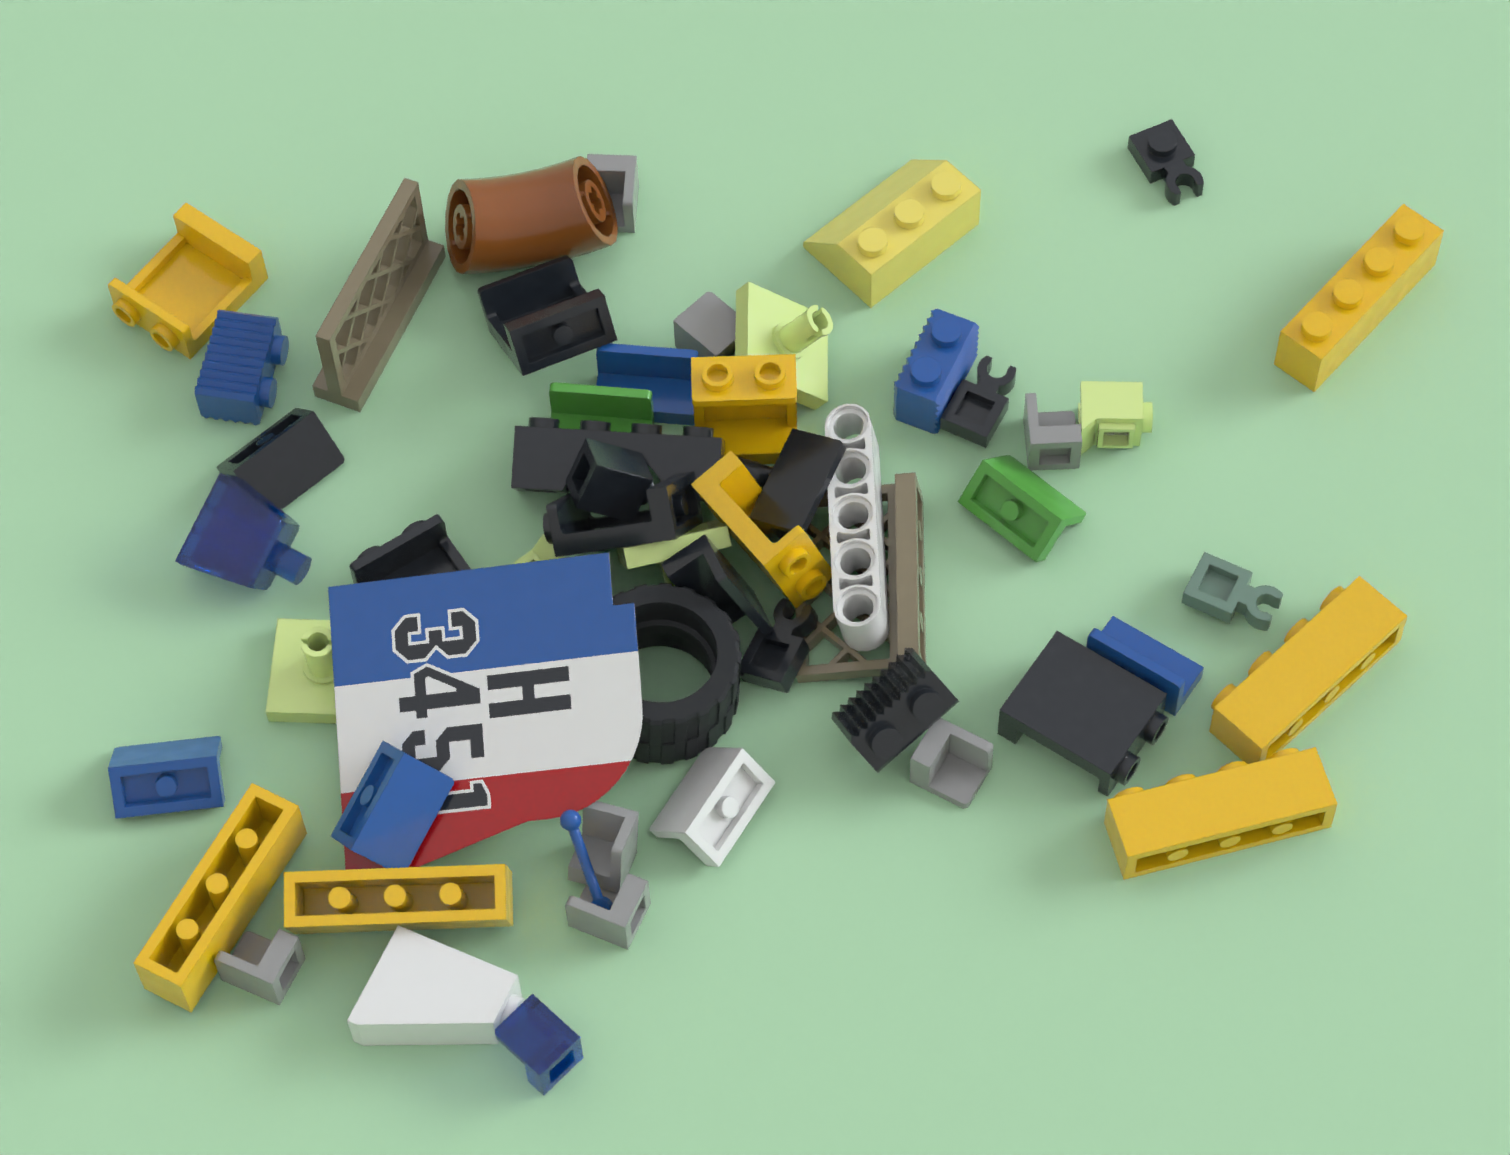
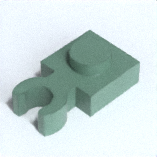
(1225, 588)

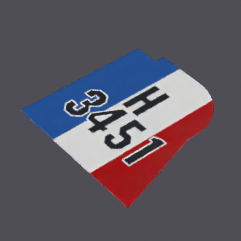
(498, 679)

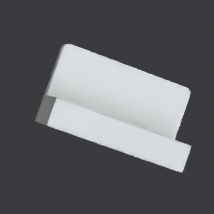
(714, 803)

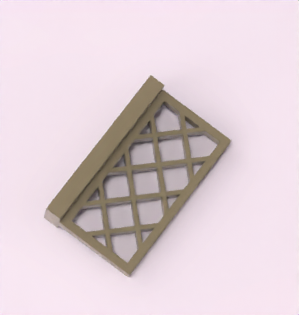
(377, 302)
(904, 590)

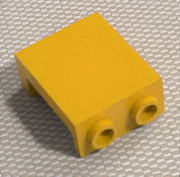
(189, 282)
(746, 402)
(791, 562)

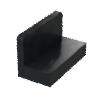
(286, 457)
(796, 483)
(711, 575)

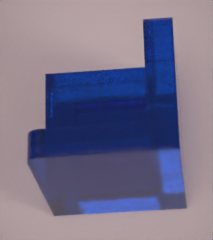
(540, 1043)

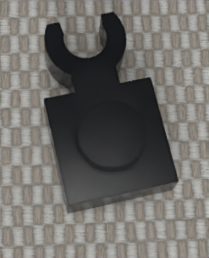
(1166, 156)
(979, 407)
(778, 656)

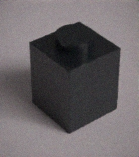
(609, 480)

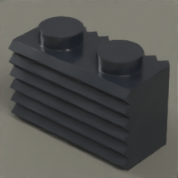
(894, 709)

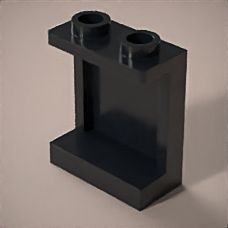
(545, 315)
(671, 513)
(416, 552)
(1085, 711)

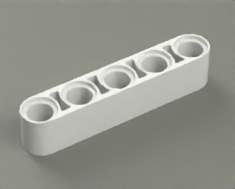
(861, 546)

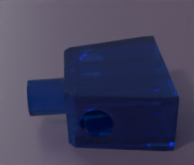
(243, 538)

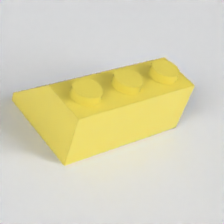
(897, 228)

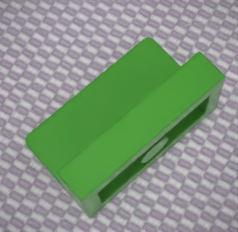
(600, 403)
(1019, 505)

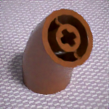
(528, 217)

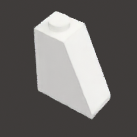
(432, 996)

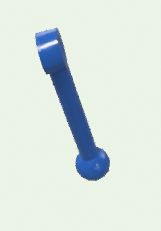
(570, 821)

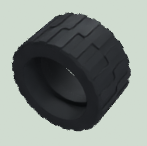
(697, 626)

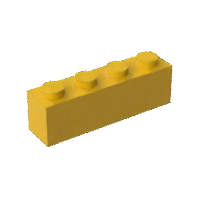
(1358, 297)
(1306, 672)
(1219, 812)
(398, 896)
(220, 897)

